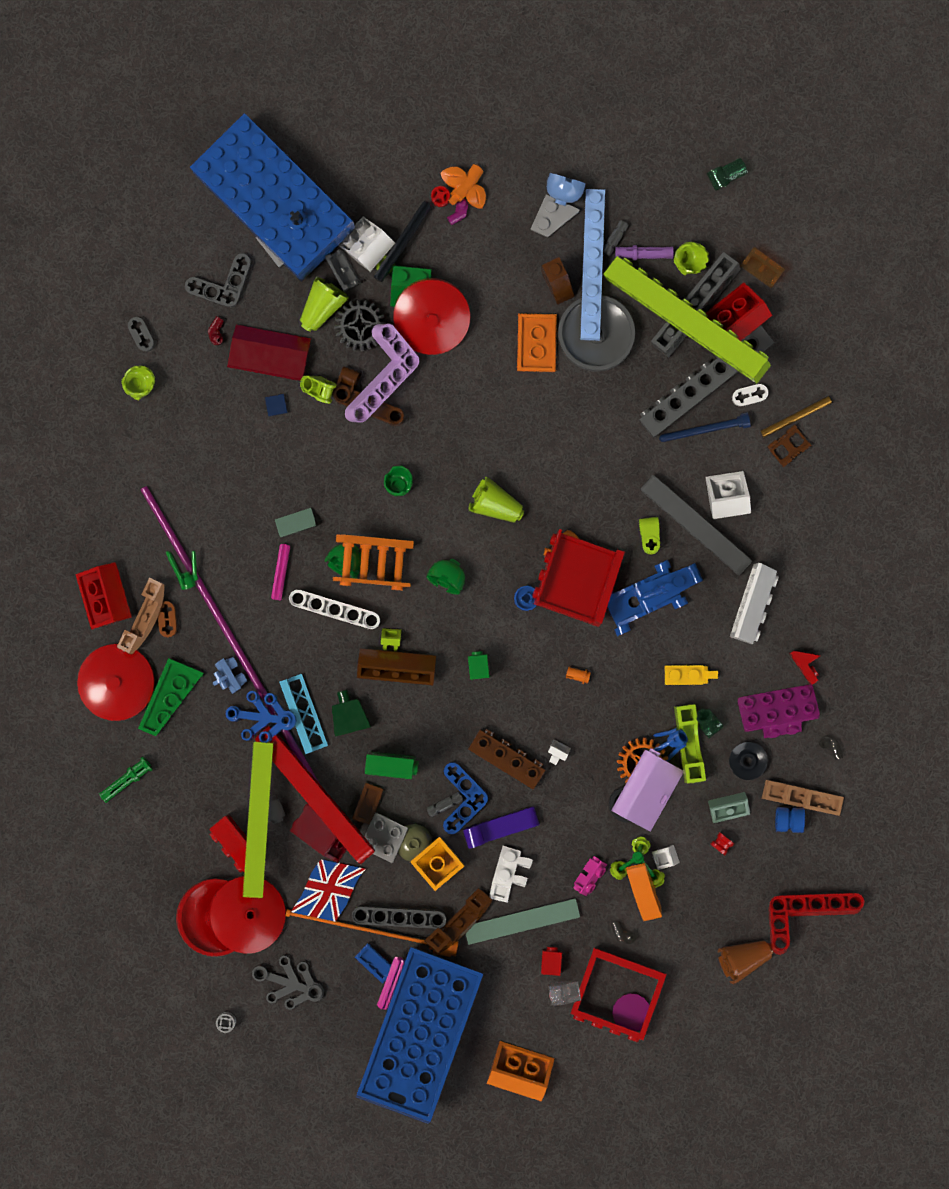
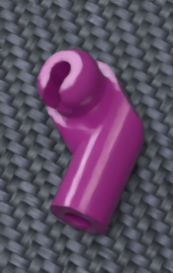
(460, 212)

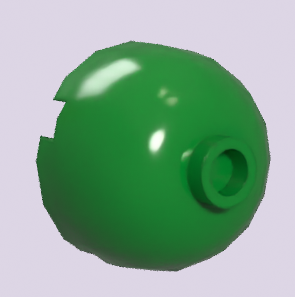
(336, 557)
(448, 575)

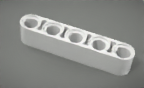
(325, 609)

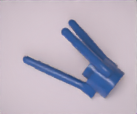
(676, 739)

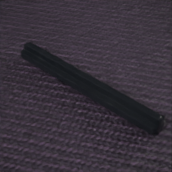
(402, 241)

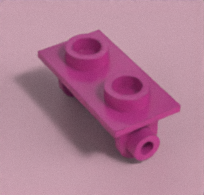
(587, 883)

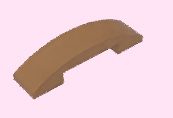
(145, 619)

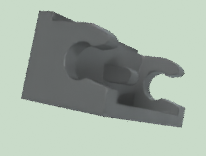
(342, 270)

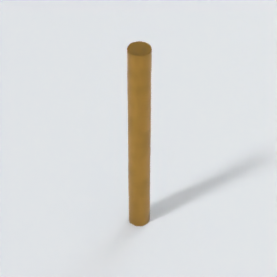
(795, 417)

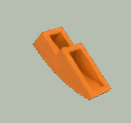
(644, 892)

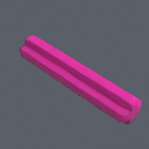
(280, 572)
(391, 983)

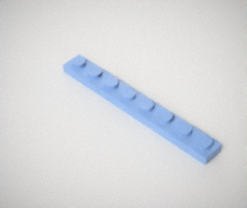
(592, 264)

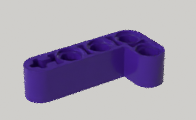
(500, 827)

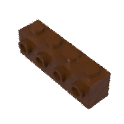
(396, 666)
(506, 759)

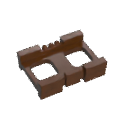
(792, 451)

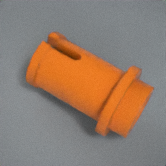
(578, 675)

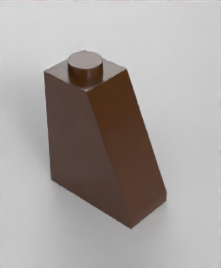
(557, 280)

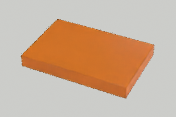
(536, 342)

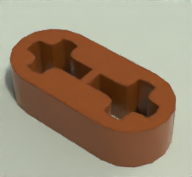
(172, 620)

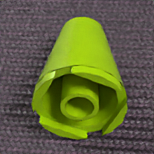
(321, 304)
(495, 502)

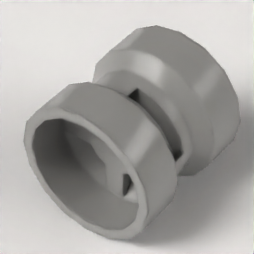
(228, 1020)

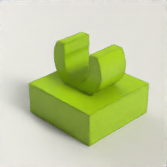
(390, 637)

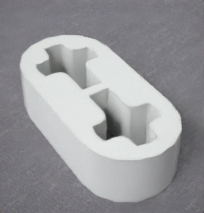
(751, 399)

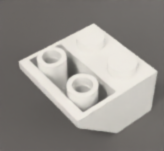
(367, 244)

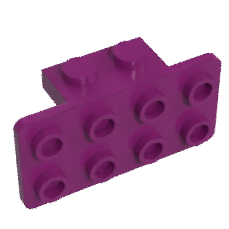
(779, 711)

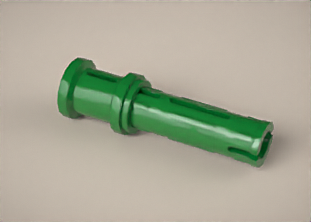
(132, 774)

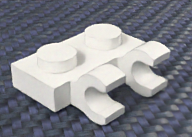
(506, 868)

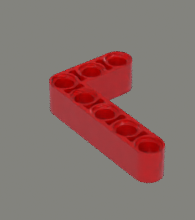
(806, 910)

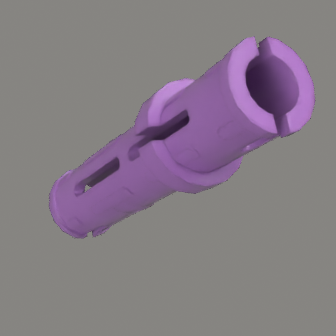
(644, 252)

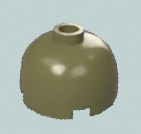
(414, 842)

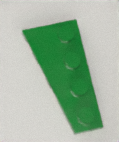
(169, 693)

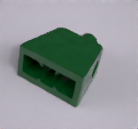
(348, 715)

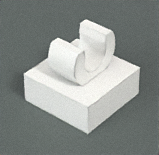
(558, 751)

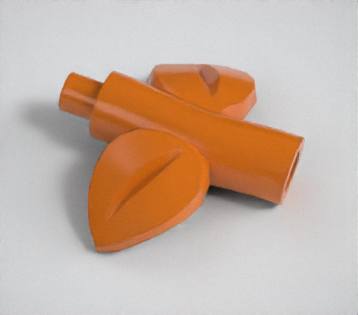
(465, 185)

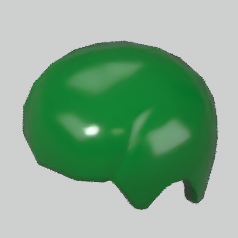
(398, 481)

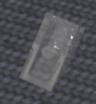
(564, 992)

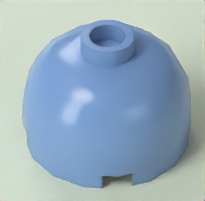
(564, 189)

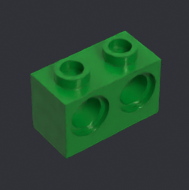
(478, 665)

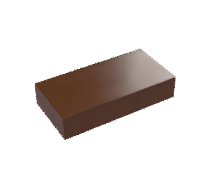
(368, 803)

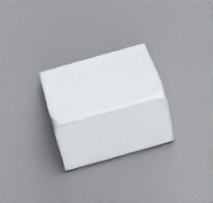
(665, 857)

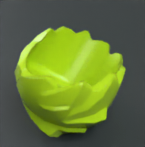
(691, 258)
(138, 382)

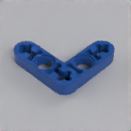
(469, 794)

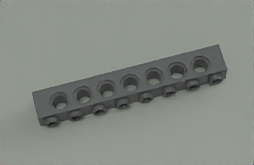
(654, 426)

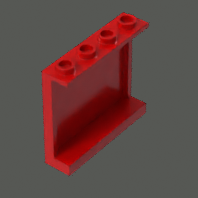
(577, 578)

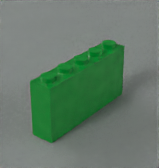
(391, 765)

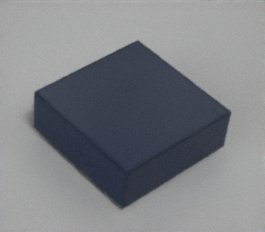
(276, 405)

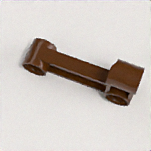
(348, 382)

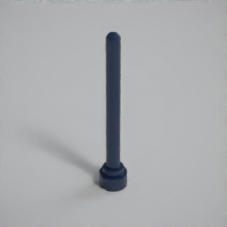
(741, 421)

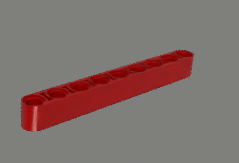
(319, 799)

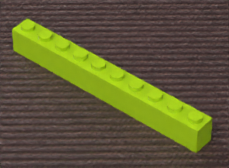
(687, 320)

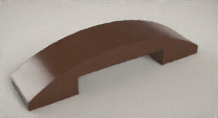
(460, 923)

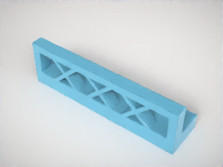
(292, 704)

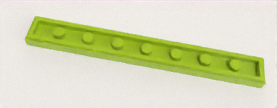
(257, 820)

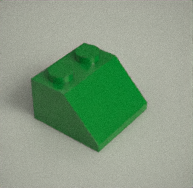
(403, 277)

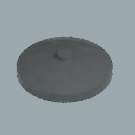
(615, 342)

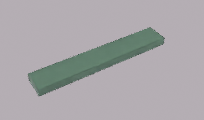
(523, 921)

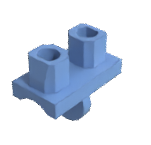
(227, 678)

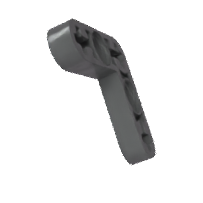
(228, 288)

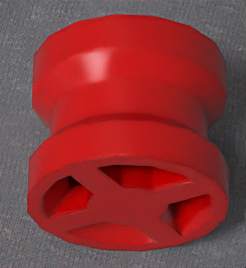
(438, 193)
(722, 843)

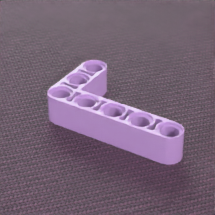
(386, 376)

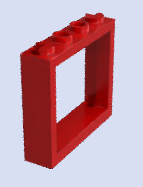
(615, 1028)

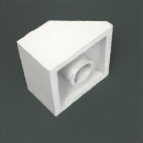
(728, 495)

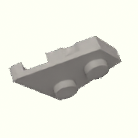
(552, 216)

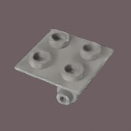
(385, 836)

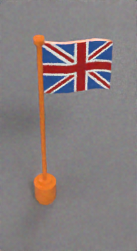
(328, 895)

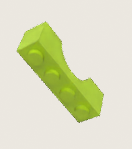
(690, 755)

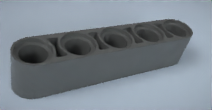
(390, 921)

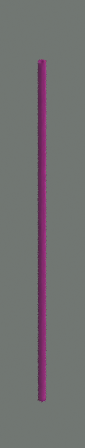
(221, 621)

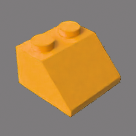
(437, 863)

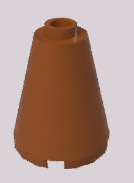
(743, 959)

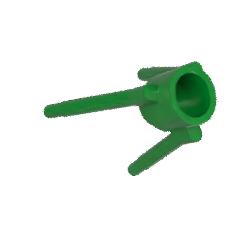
(185, 579)

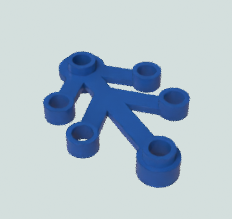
(263, 717)

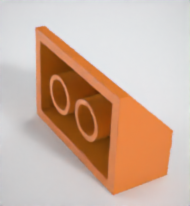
(520, 1071)

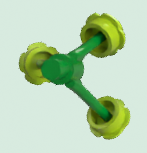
(640, 847)

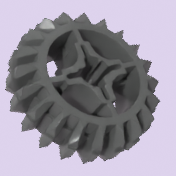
(351, 326)

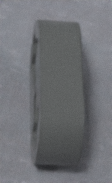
(144, 331)

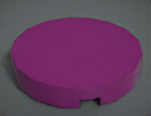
(630, 1011)

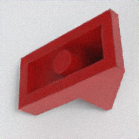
(802, 661)

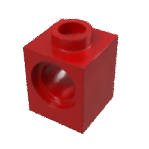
(551, 961)

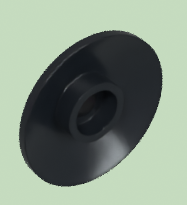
(758, 761)

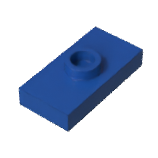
(374, 962)

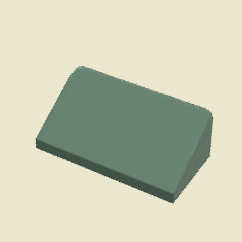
(295, 522)
(729, 807)

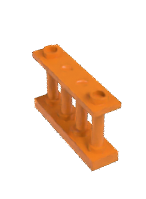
(383, 546)

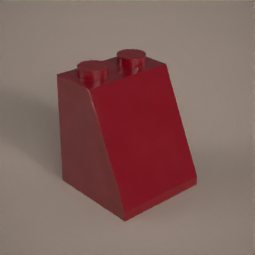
(317, 835)

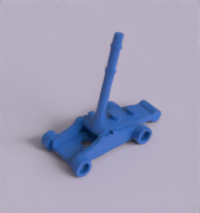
(652, 594)

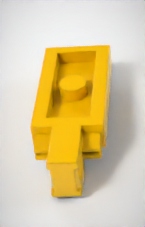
(688, 675)

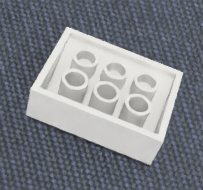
(753, 603)

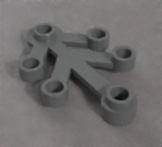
(291, 984)

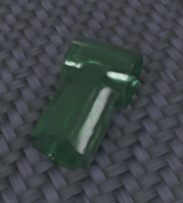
(724, 175)
(708, 722)

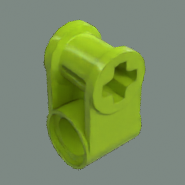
(318, 388)
(650, 531)

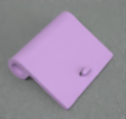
(647, 790)

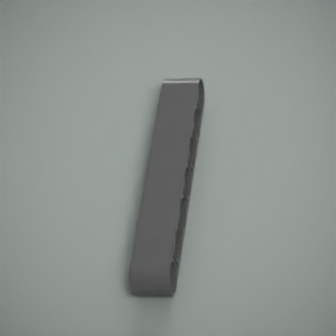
(696, 525)

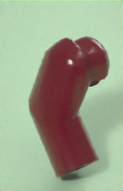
(214, 332)

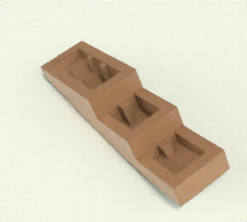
(802, 797)

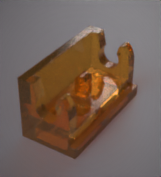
(762, 267)

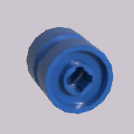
(523, 598)
(789, 819)

